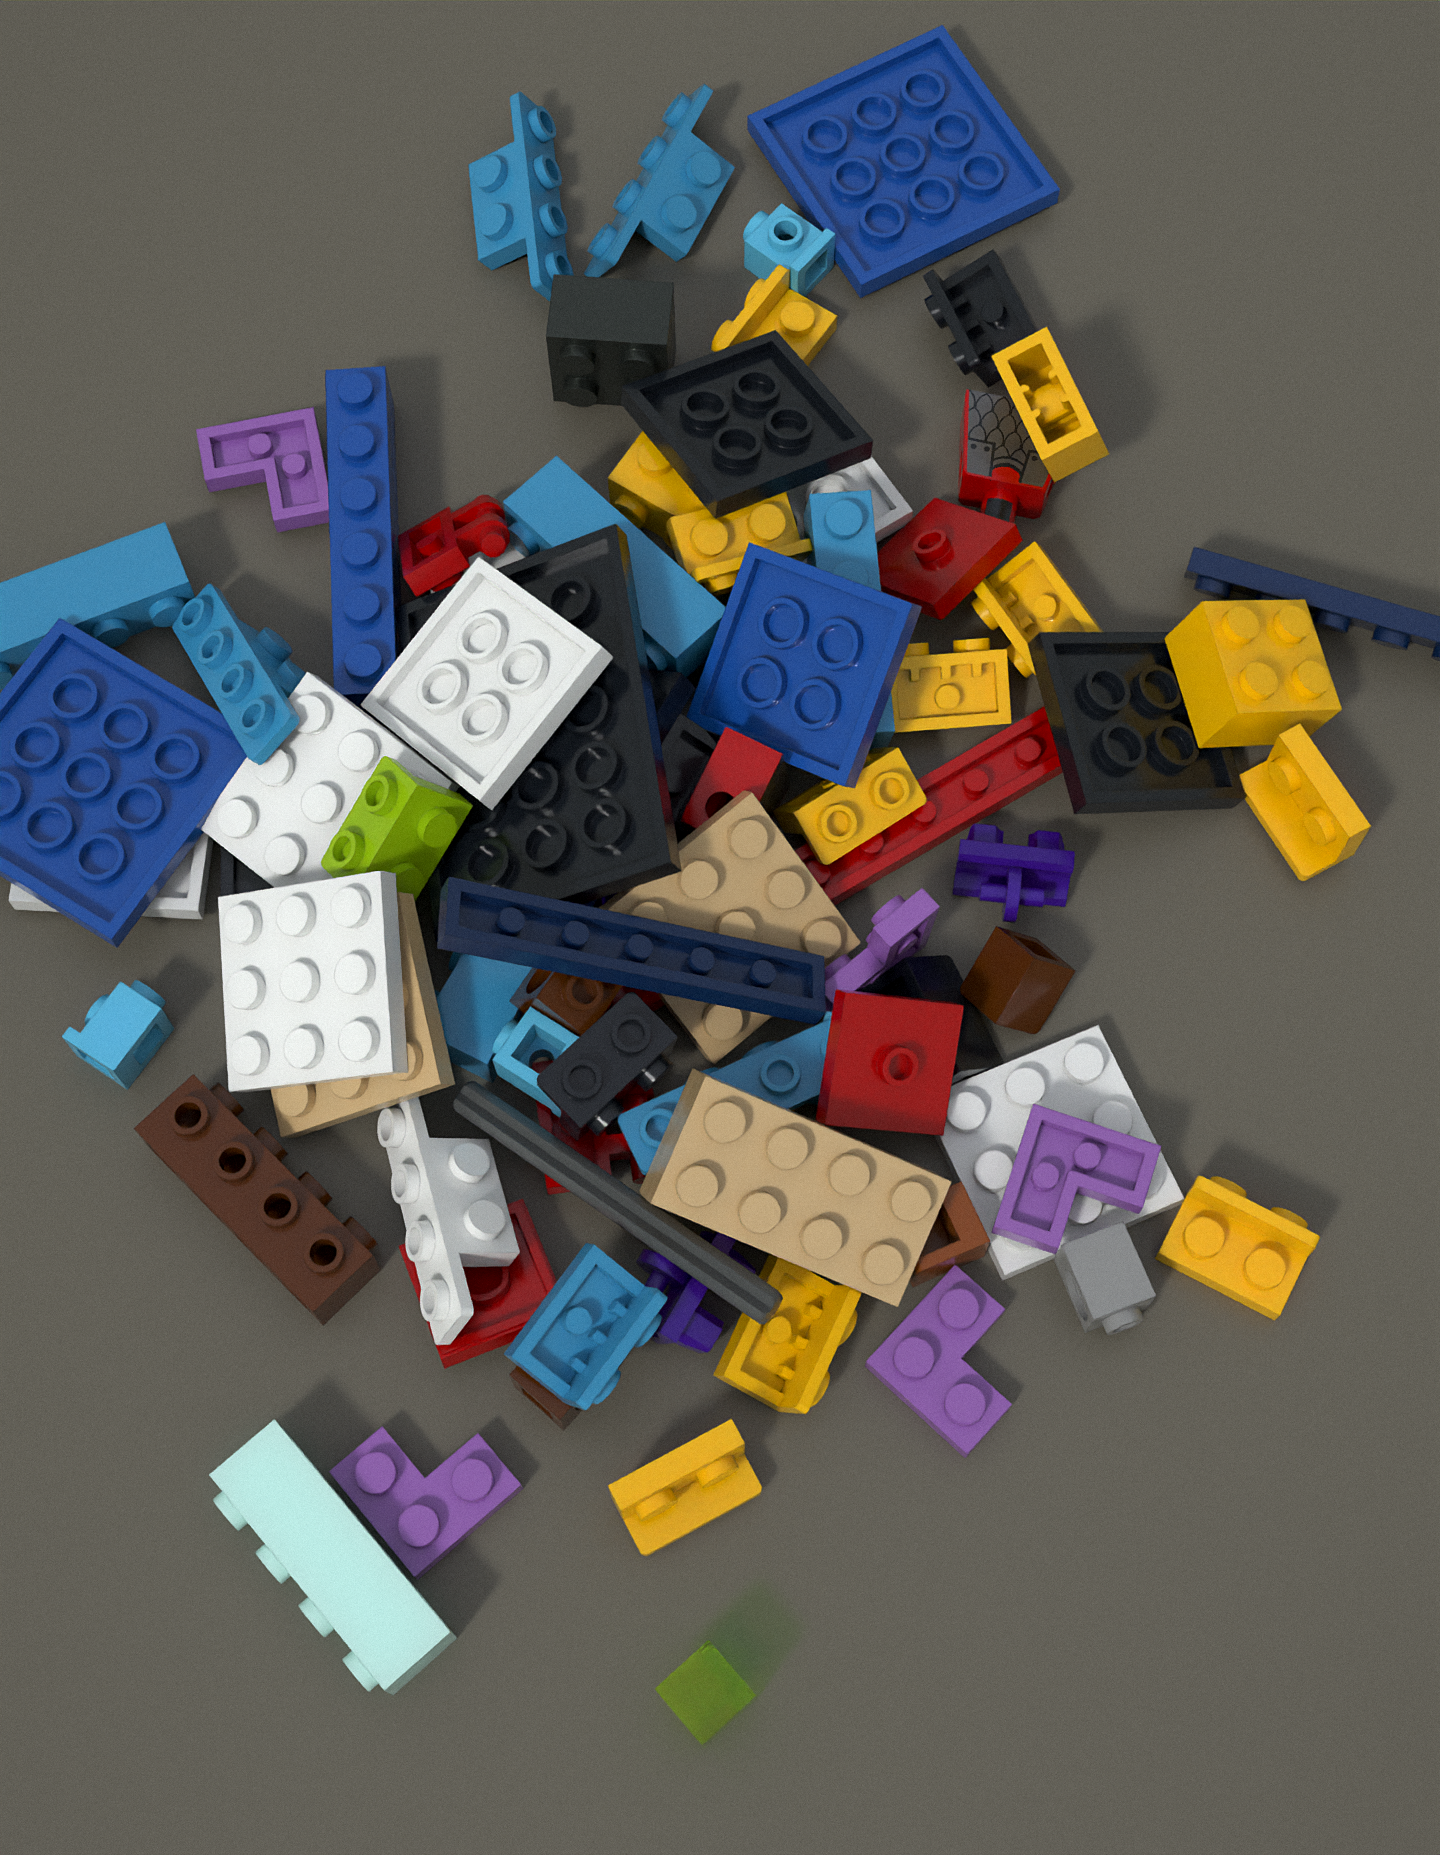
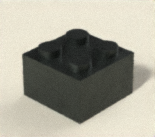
(607, 336)

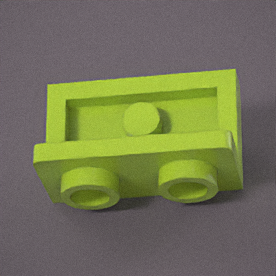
(397, 828)

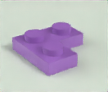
(274, 450)
(898, 933)
(1064, 1158)
(927, 1367)
(426, 1515)

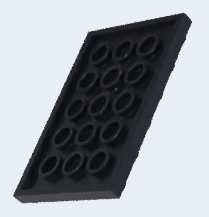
(596, 796)

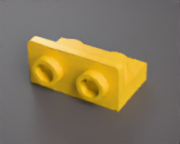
(776, 307)
(715, 548)
(952, 687)
(1304, 805)
(841, 817)
(1237, 1245)
(685, 1488)

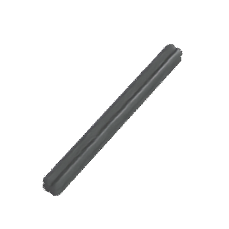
(618, 1203)

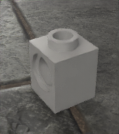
(1105, 1279)

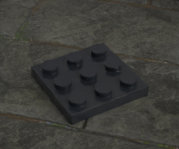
(746, 423)
(1126, 726)

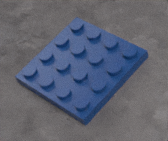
(902, 160)
(103, 779)

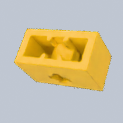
(1050, 404)

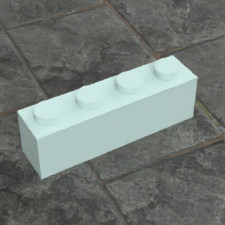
(331, 1558)

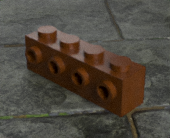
(259, 1199)

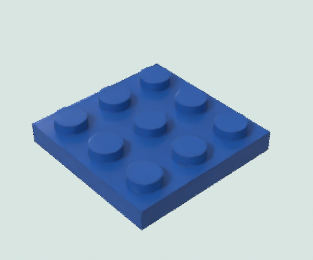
(804, 663)

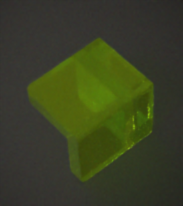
(706, 1693)

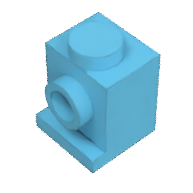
(791, 242)
(122, 1032)
(525, 1042)

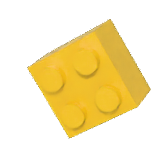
(1251, 671)

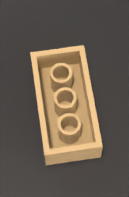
(794, 1188)

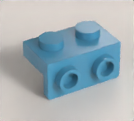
(587, 1329)

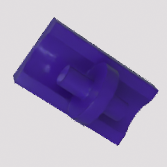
(1013, 873)
(682, 1318)

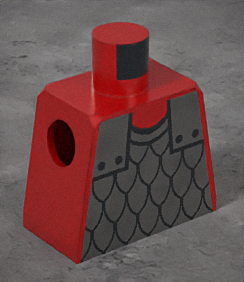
(999, 460)
(733, 767)

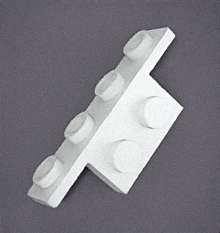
(449, 1210)

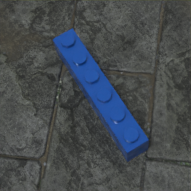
(362, 528)

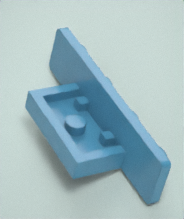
(672, 192)
(520, 200)
(242, 670)
(779, 1072)

